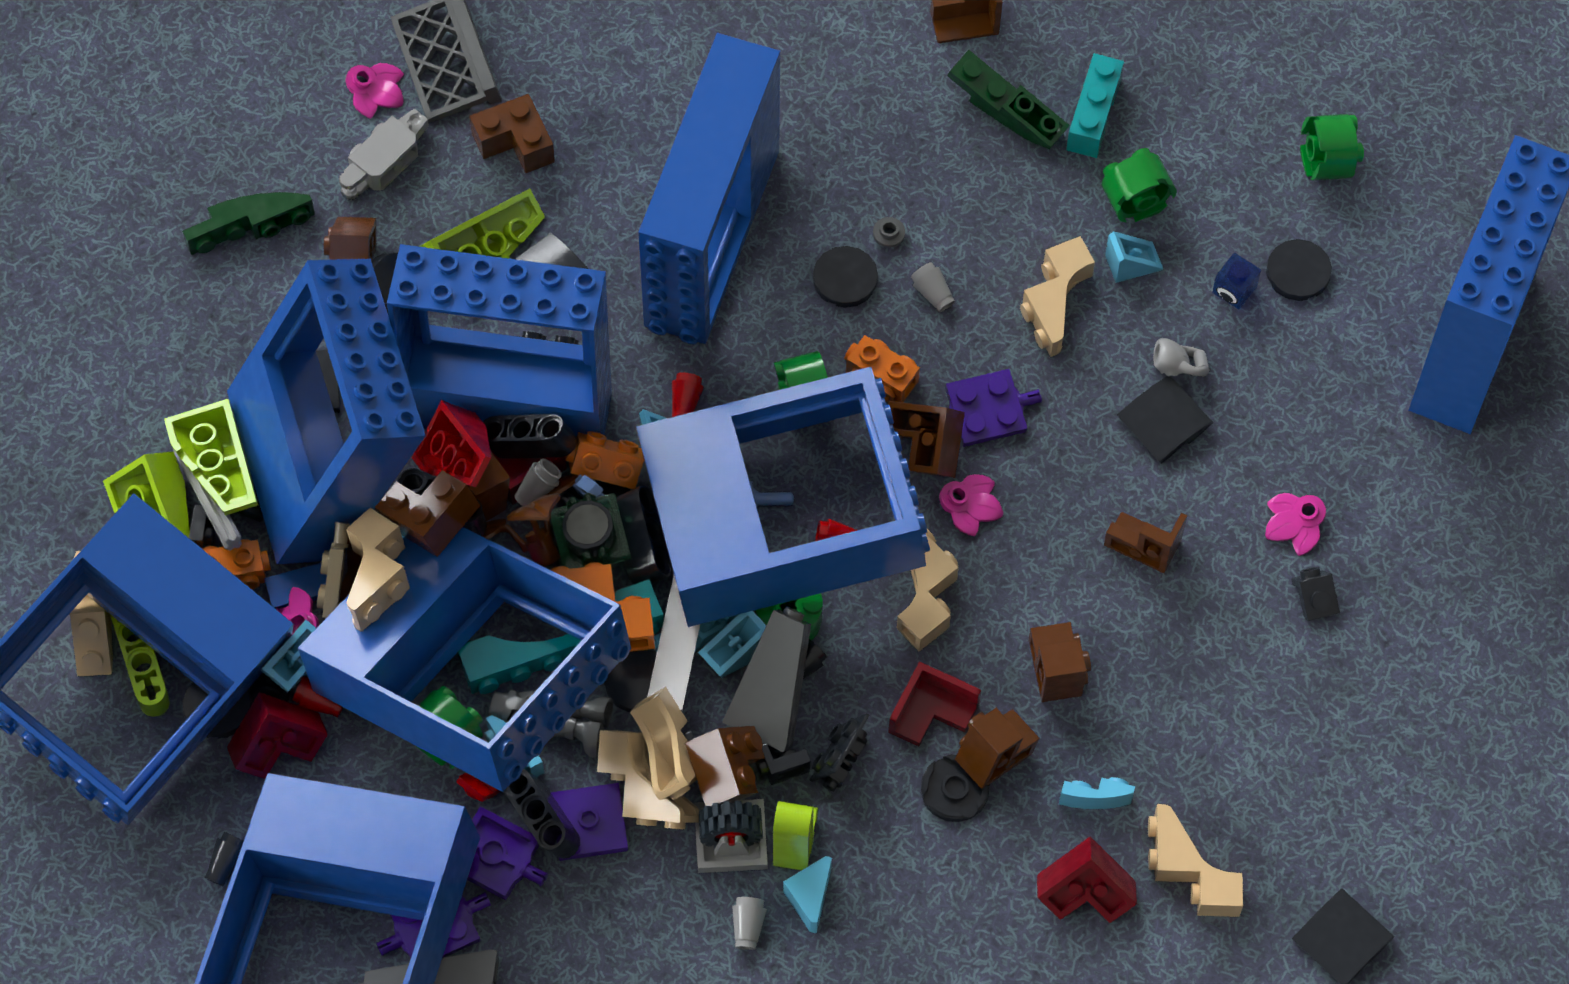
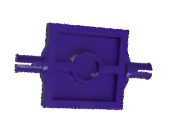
(990, 406)
(503, 855)
(461, 935)

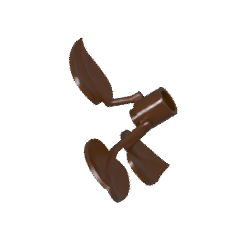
(539, 541)

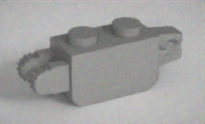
(383, 154)

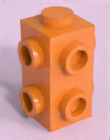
(897, 372)
(606, 459)
(246, 562)

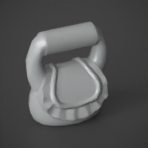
(1174, 359)

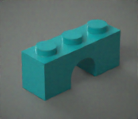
(1095, 105)

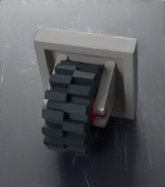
(731, 836)

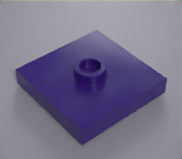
(596, 817)

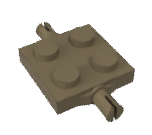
(333, 566)

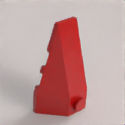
(454, 443)

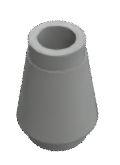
(932, 286)
(539, 481)
(748, 921)

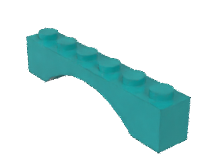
(496, 661)

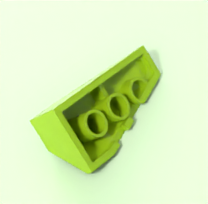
(495, 230)
(214, 454)
(157, 482)

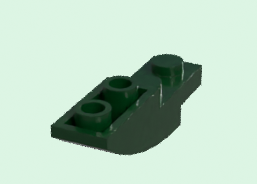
(1006, 104)
(261, 213)

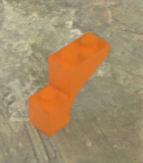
(634, 608)

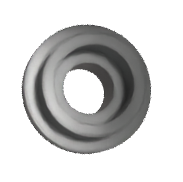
(885, 239)

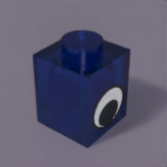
(1236, 281)

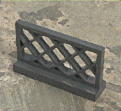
(472, 53)

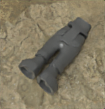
(598, 711)

